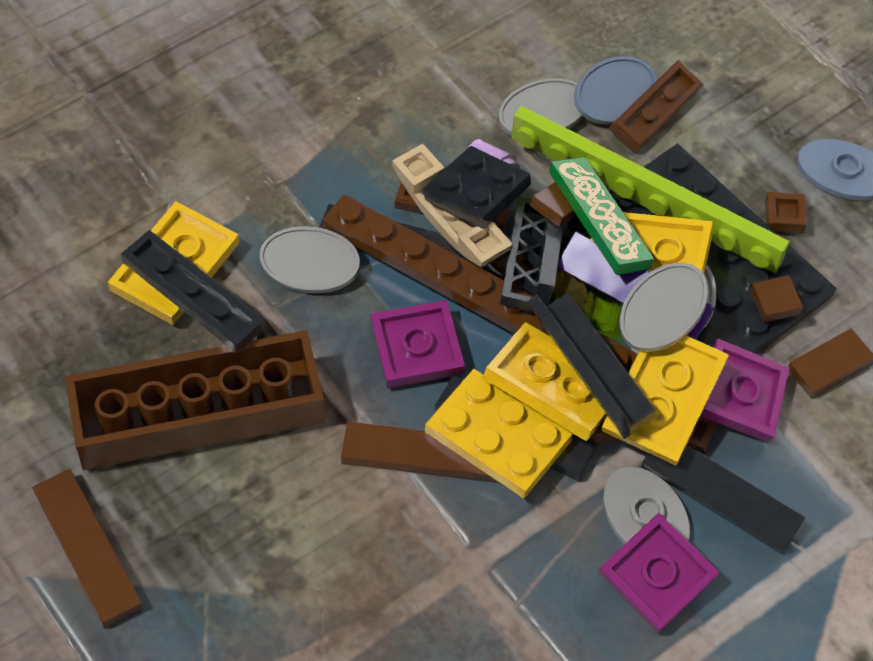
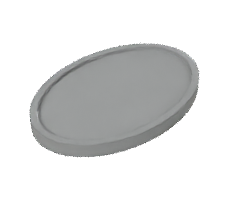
(547, 97)
(309, 259)
(663, 307)
(635, 497)

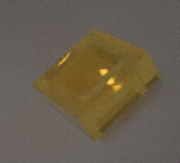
(567, 283)

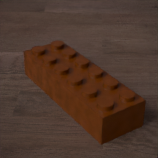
(194, 400)

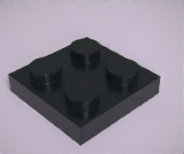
(477, 187)

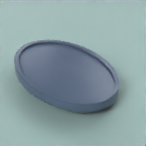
(612, 88)
(838, 168)

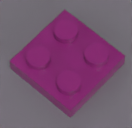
(417, 344)
(747, 392)
(658, 572)

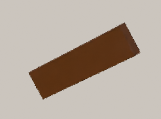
(404, 451)
(87, 548)

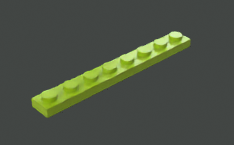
(650, 189)

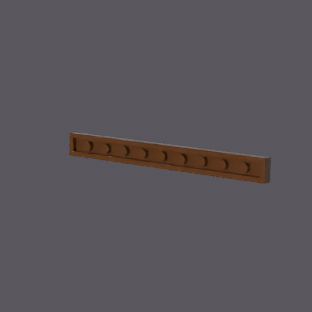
(437, 267)

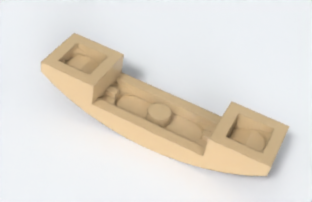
(478, 245)

